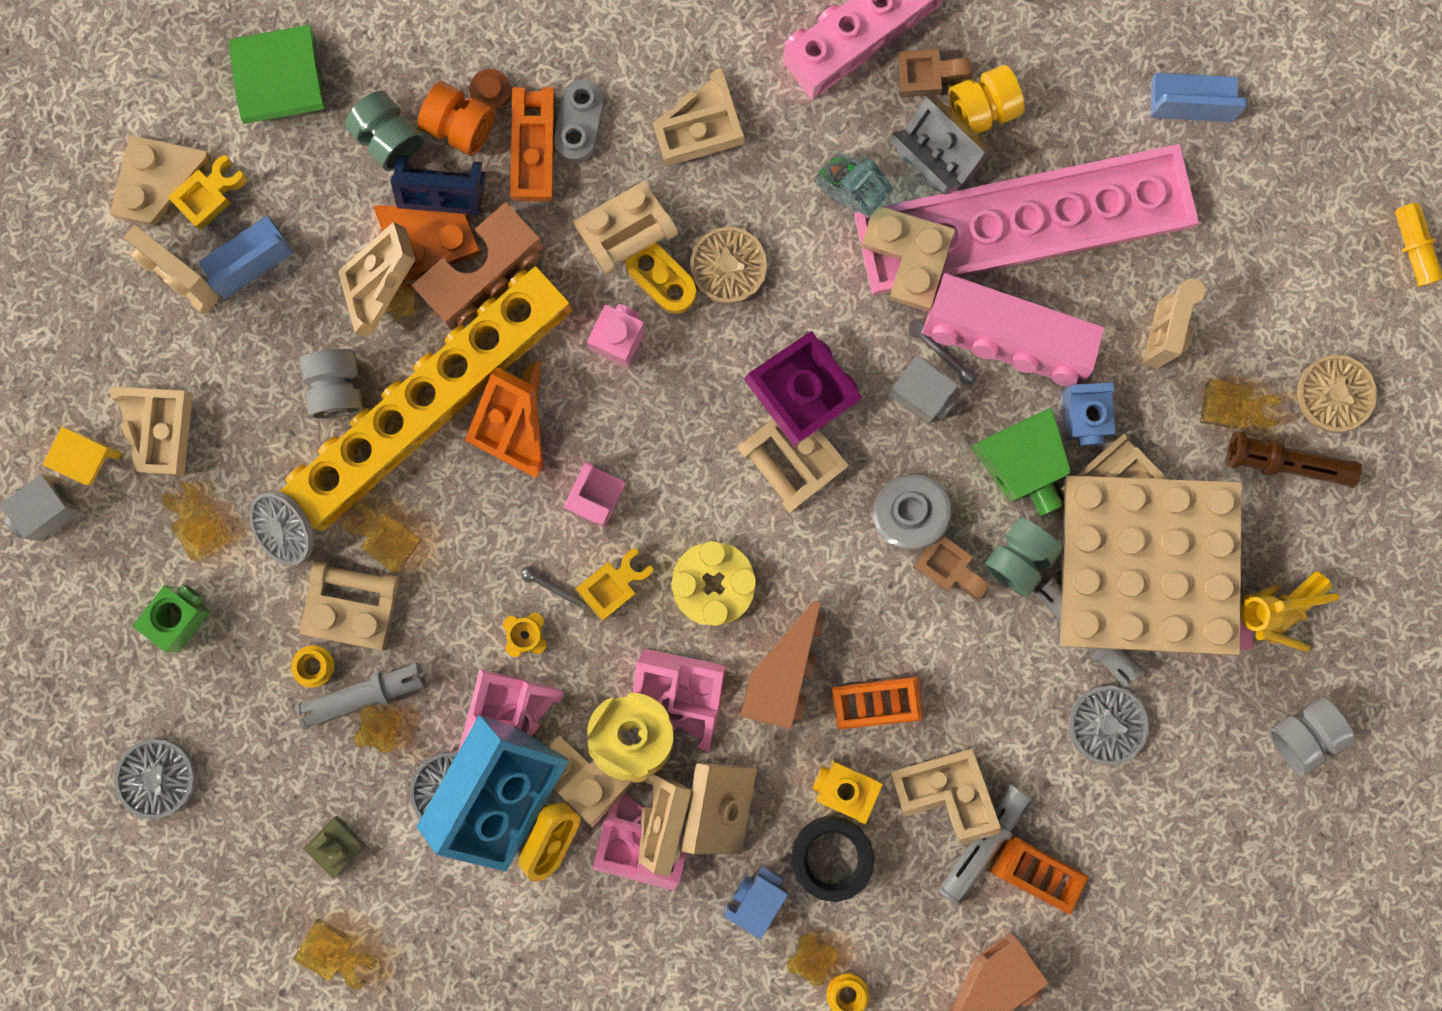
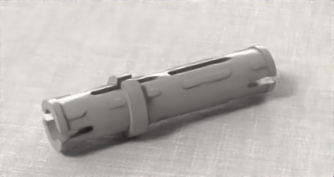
(1116, 661)
(378, 689)
(980, 852)

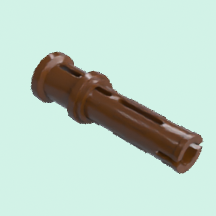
(1274, 457)

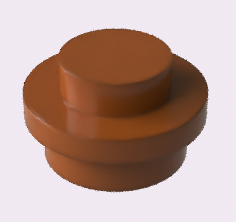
(491, 88)

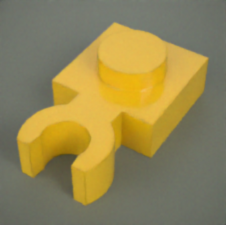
(203, 197)
(609, 588)

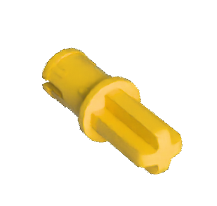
(1418, 244)
(1314, 585)

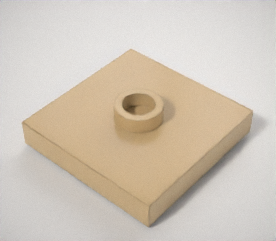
(718, 809)

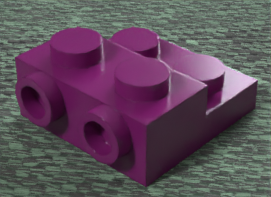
(803, 388)

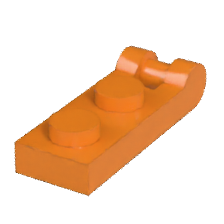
(532, 145)

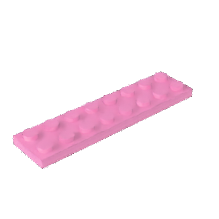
(1050, 214)

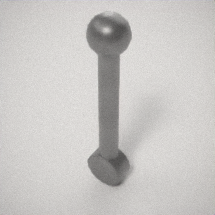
(967, 375)
(530, 574)

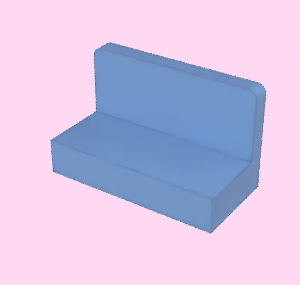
(1196, 97)
(245, 257)

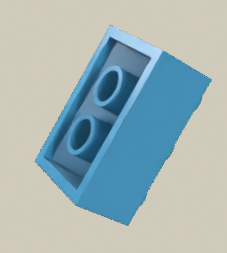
(491, 795)

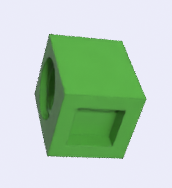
(154, 620)

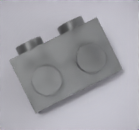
(941, 146)

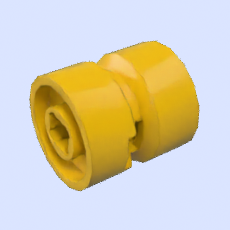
(992, 99)

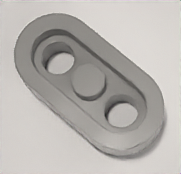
(579, 119)

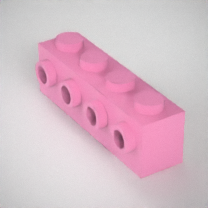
(848, 38)
(1013, 331)

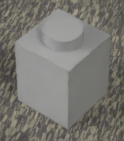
(924, 391)
(39, 508)

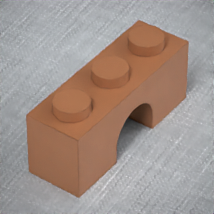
(458, 294)

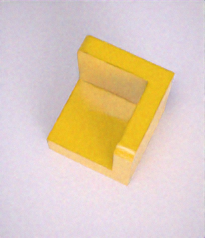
(78, 456)

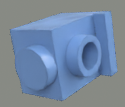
(1077, 425)
(757, 901)

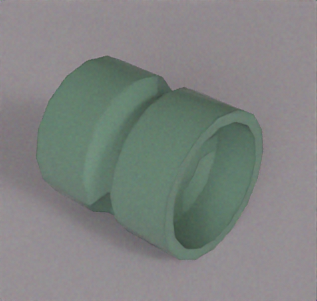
(378, 125)
(1023, 557)

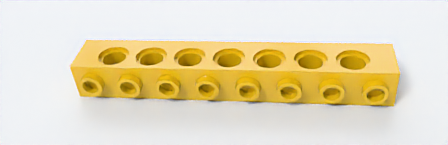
(421, 422)

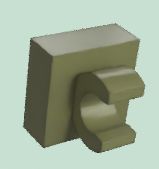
(334, 847)

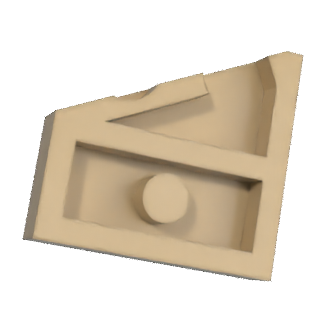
(700, 123)
(150, 175)
(375, 276)
(156, 427)
(663, 824)

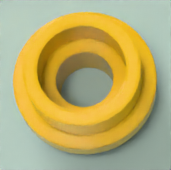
(301, 659)
(842, 981)

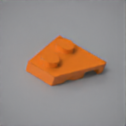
(431, 236)
(509, 423)

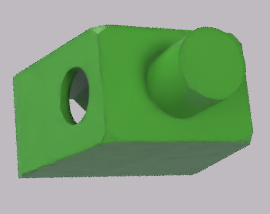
(1027, 460)

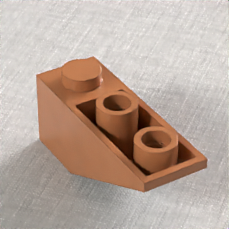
(777, 680)
(1001, 979)

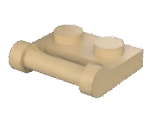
(624, 226)
(176, 274)
(1170, 327)
(813, 459)
(346, 619)

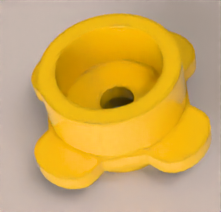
(514, 628)

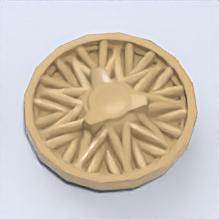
(728, 265)
(1336, 393)

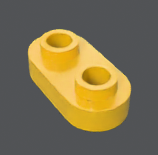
(661, 278)
(548, 841)

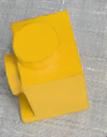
(864, 795)

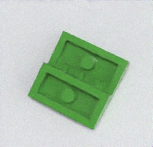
(276, 74)

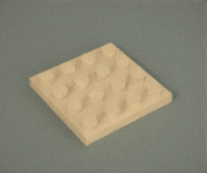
(1151, 565)

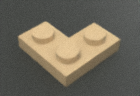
(918, 246)
(953, 783)
(586, 786)

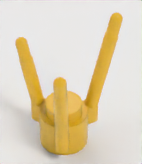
(1266, 613)

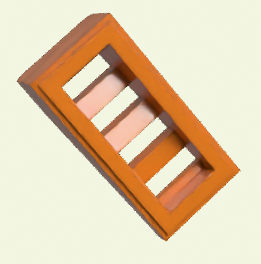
(915, 700)
(1013, 862)

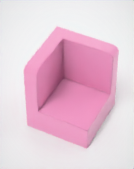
(594, 495)

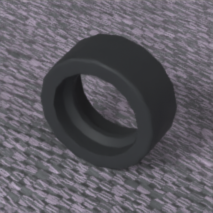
(862, 873)

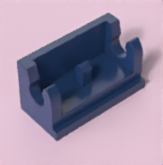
(438, 189)

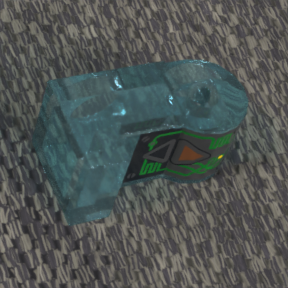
(848, 179)

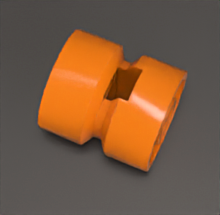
(460, 120)

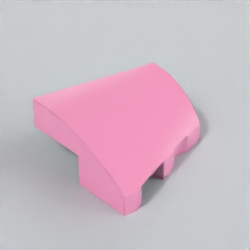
(685, 688)
(510, 701)
(620, 843)

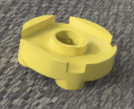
(689, 585)
(637, 760)

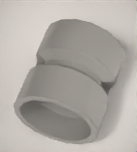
(331, 383)
(1316, 732)

